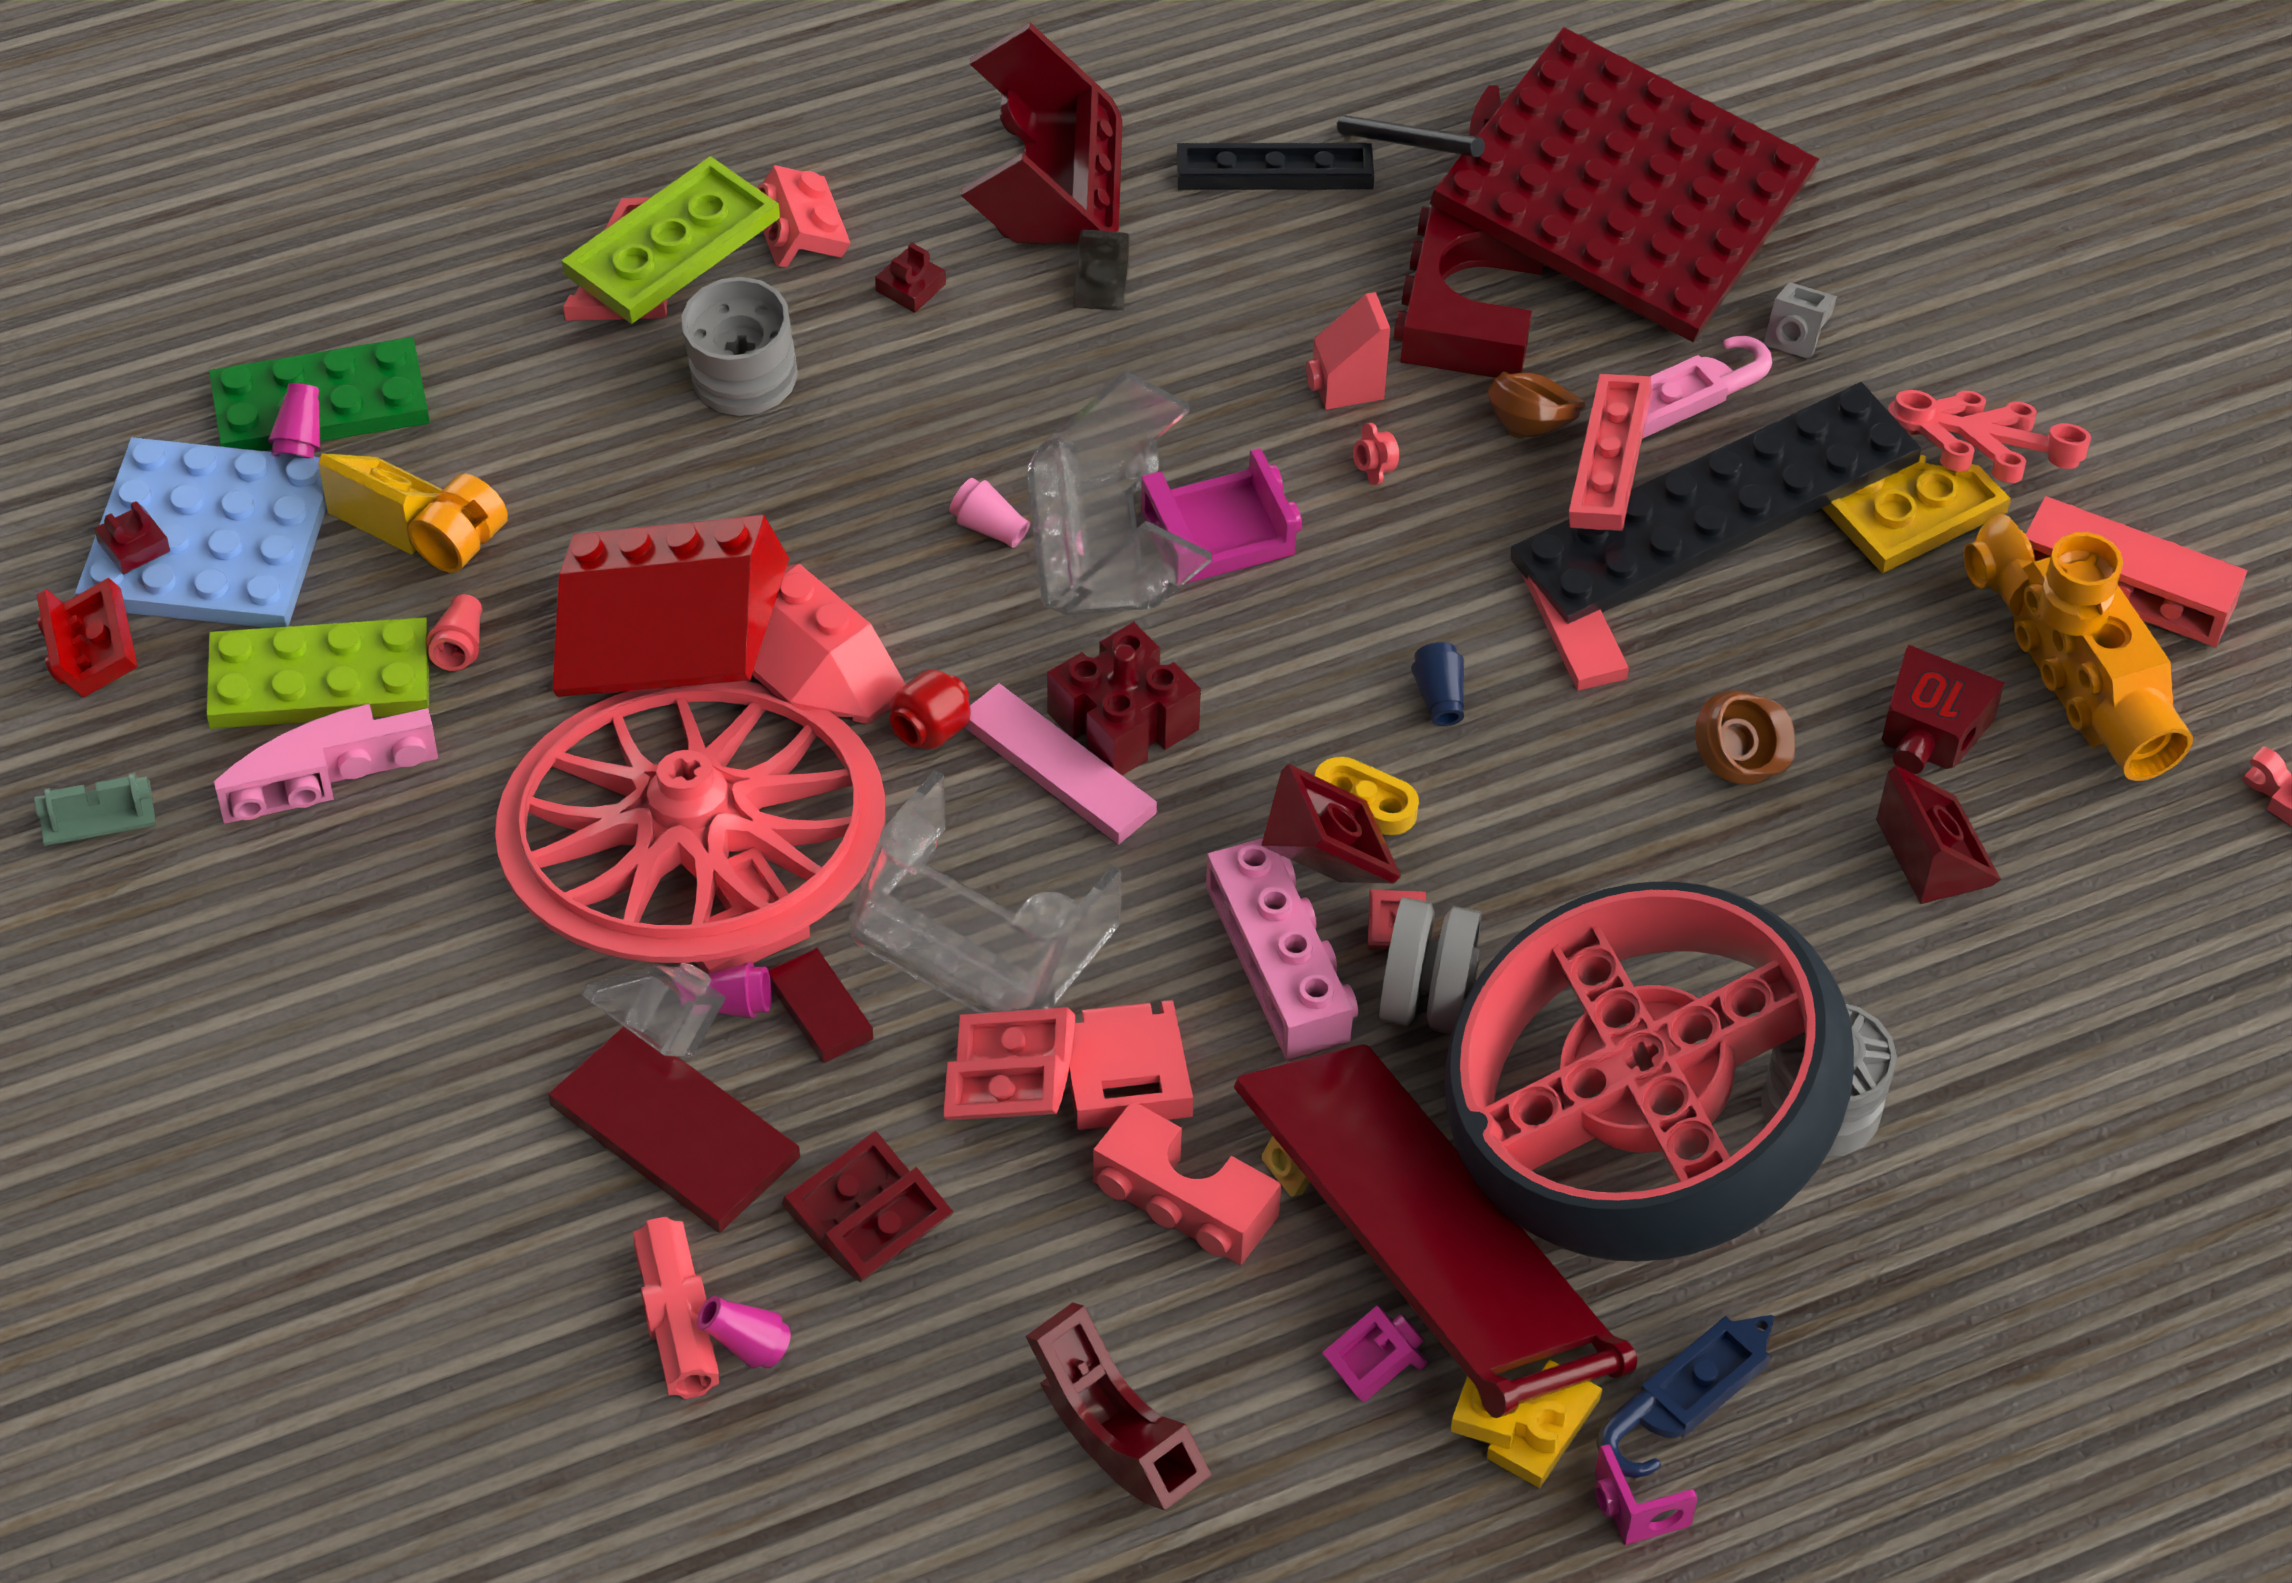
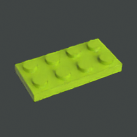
(670, 239)
(316, 671)

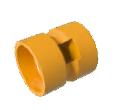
(456, 524)
(2080, 583)

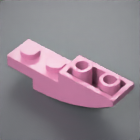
(304, 762)

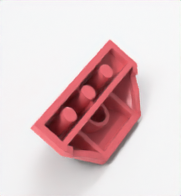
(824, 653)

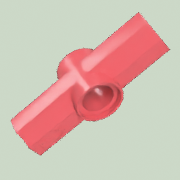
(672, 1306)

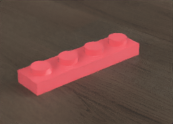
(1610, 452)

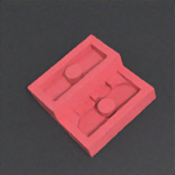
(1010, 1064)

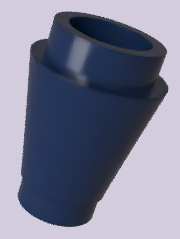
(1441, 681)

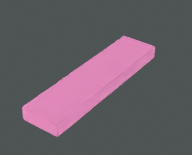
(1060, 764)

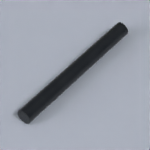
(1411, 136)

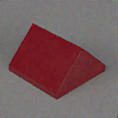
(1327, 830)
(1932, 838)

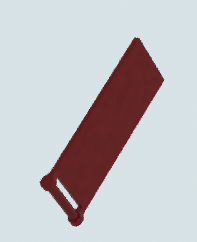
(1431, 1226)

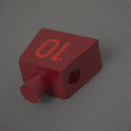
(1938, 711)

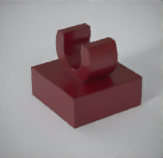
(911, 278)
(131, 538)

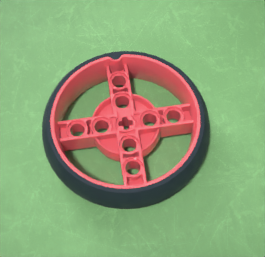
(1648, 1070)

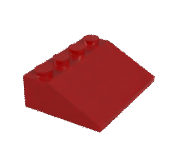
(665, 605)

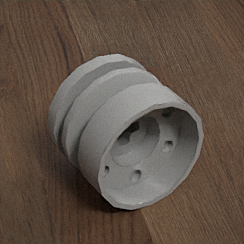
(739, 346)
(1873, 1073)

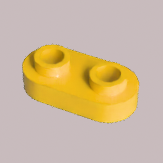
(1379, 790)

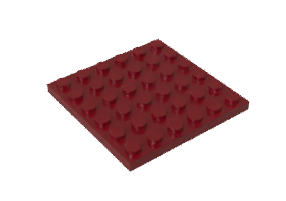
(1626, 183)

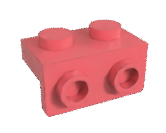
(806, 216)

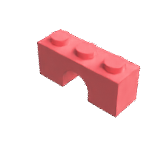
(1220, 1212)

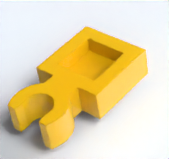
(1474, 1421)

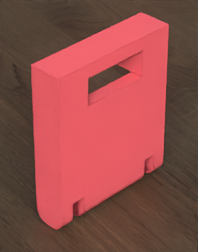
(1128, 1049)

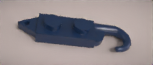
(1691, 1386)

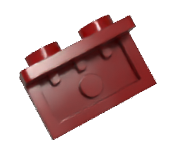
(87, 637)

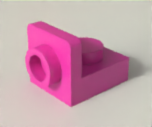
(1375, 1352)

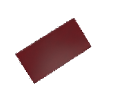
(820, 1005)

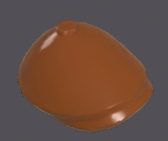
(1532, 404)
(1744, 737)

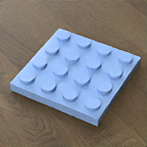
(233, 527)

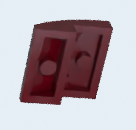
(866, 1207)

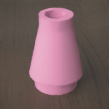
(987, 512)

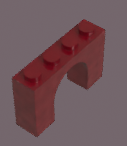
(1447, 328)

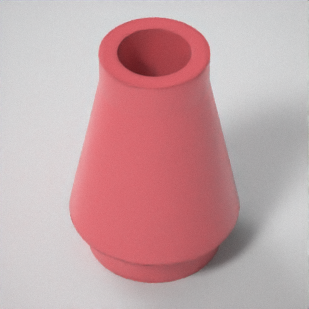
(456, 636)

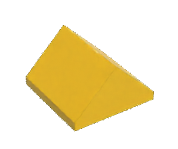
(374, 496)

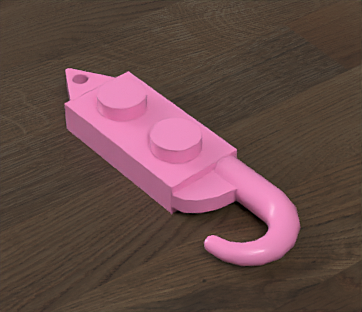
(1702, 384)

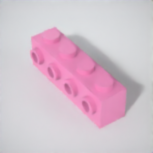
(1281, 948)

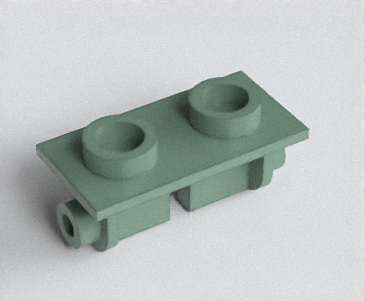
(83, 814)

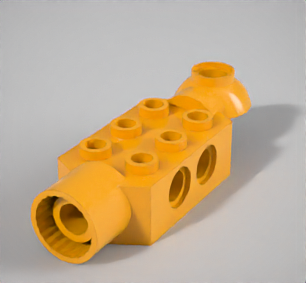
(2108, 681)

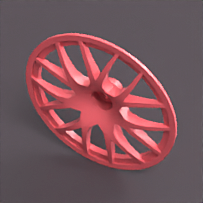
(690, 815)

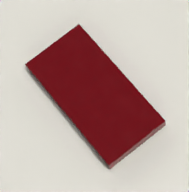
(675, 1127)

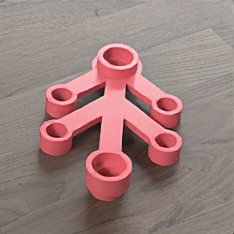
(1987, 431)

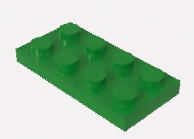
(358, 386)

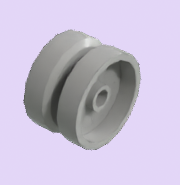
(1430, 966)

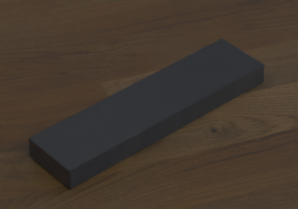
(1275, 166)

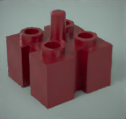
(1123, 699)

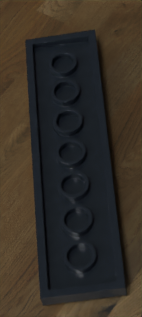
(1720, 503)

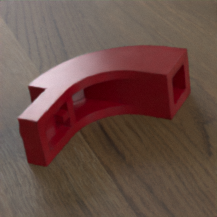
(1126, 1437)

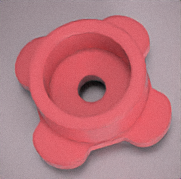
(1376, 453)

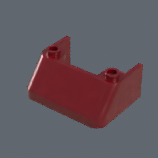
(1071, 148)

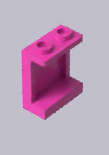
(1233, 516)

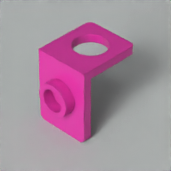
(1633, 1519)

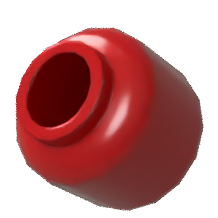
(930, 709)

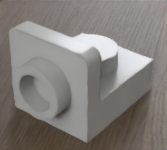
(1798, 319)

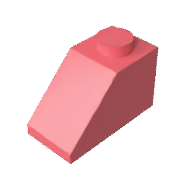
(1351, 356)

